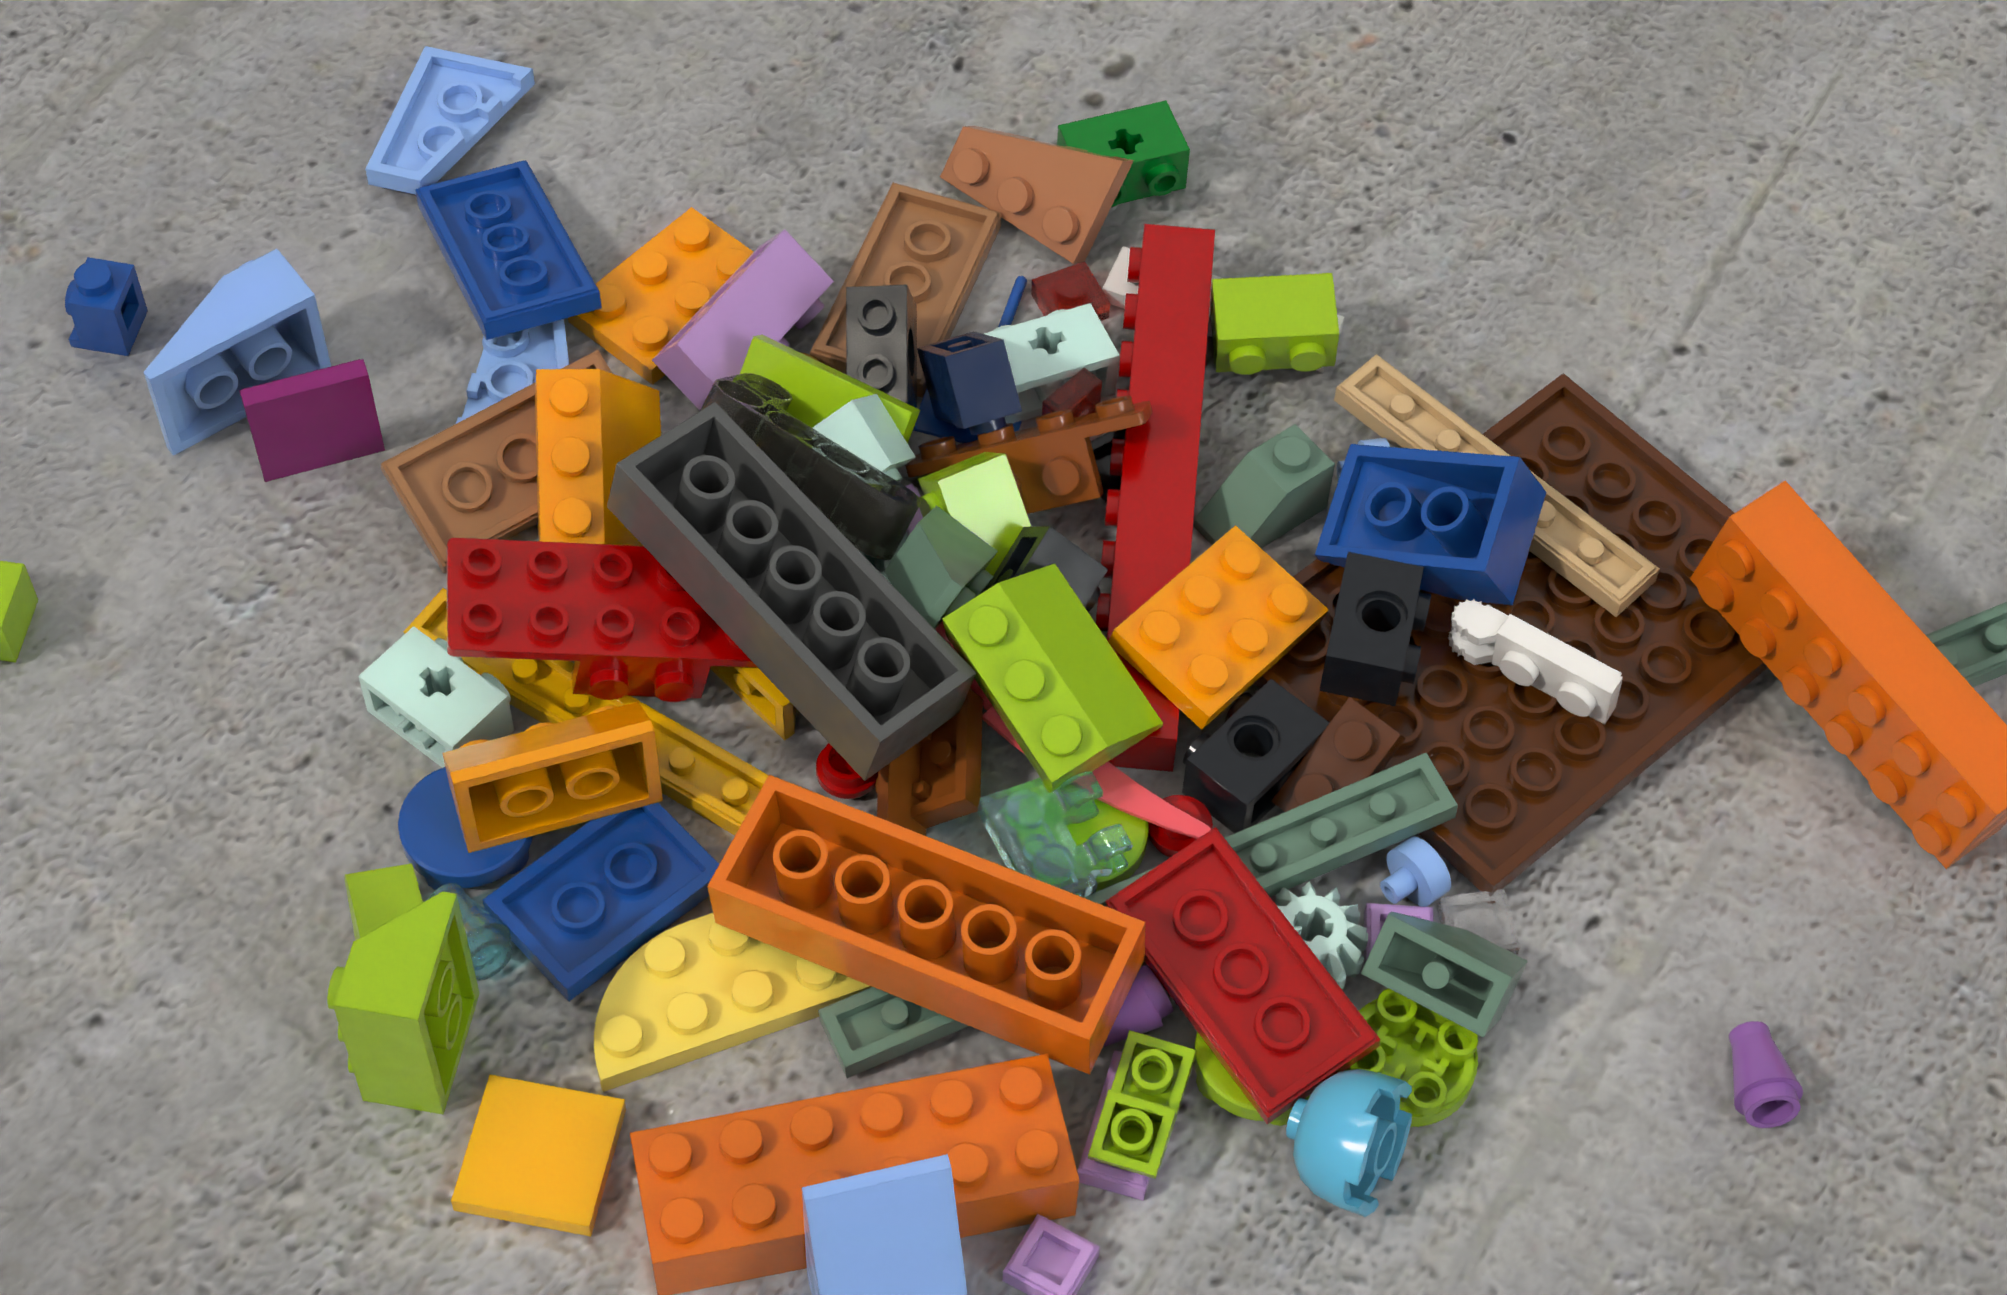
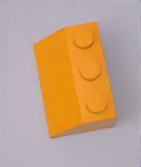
(582, 431)
(554, 775)

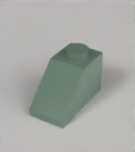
(1270, 490)
(1445, 970)

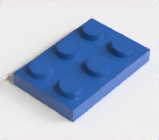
(602, 895)

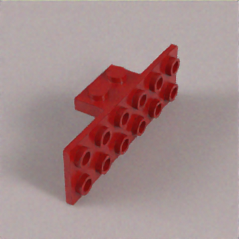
(584, 604)

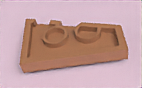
(1038, 186)

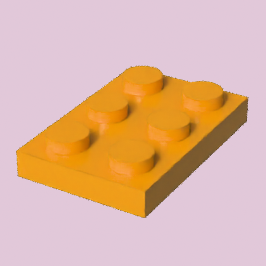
(661, 290)
(1217, 626)

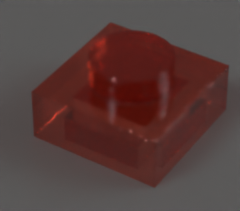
(1070, 289)
(1078, 394)

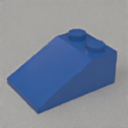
(1439, 510)

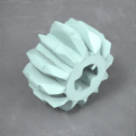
(1332, 928)

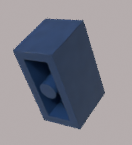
(970, 382)

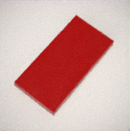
(1244, 975)

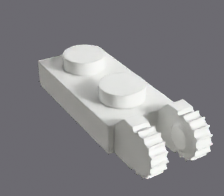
(1535, 659)

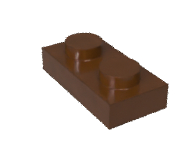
(1347, 751)

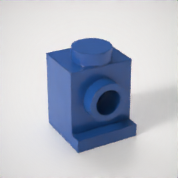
(105, 306)

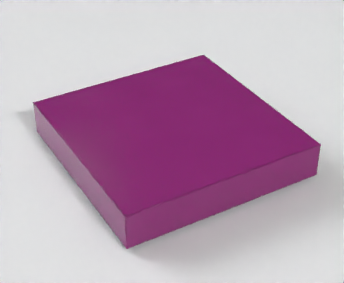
(313, 419)

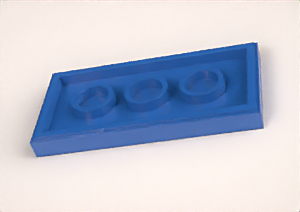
(507, 249)

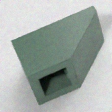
(940, 566)

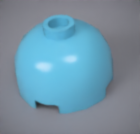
(1350, 1137)

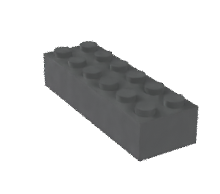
(790, 589)

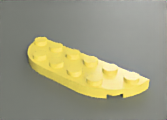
(701, 994)

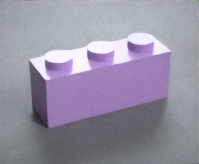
(764, 297)

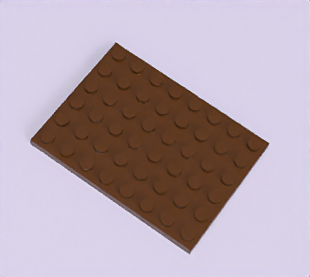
(1507, 749)

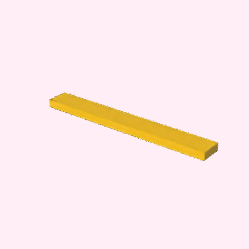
(689, 766)

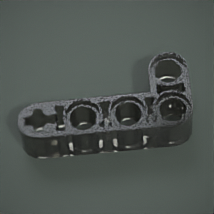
(850, 492)

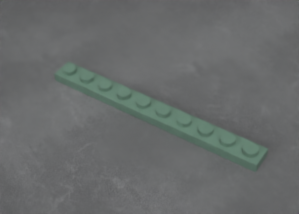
(1278, 853)

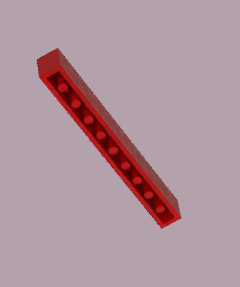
(1160, 456)

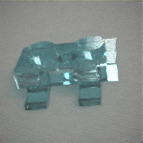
(1034, 838)

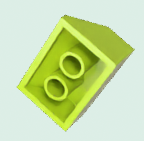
(1050, 674)
(407, 1005)

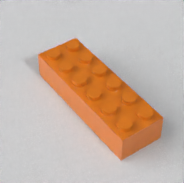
(1861, 671)
(928, 923)
(729, 1186)

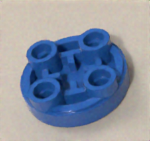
(436, 843)

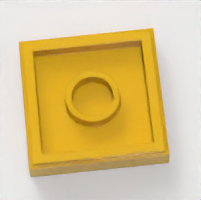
(539, 1155)

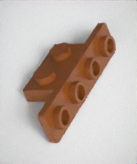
(1049, 461)
(937, 775)

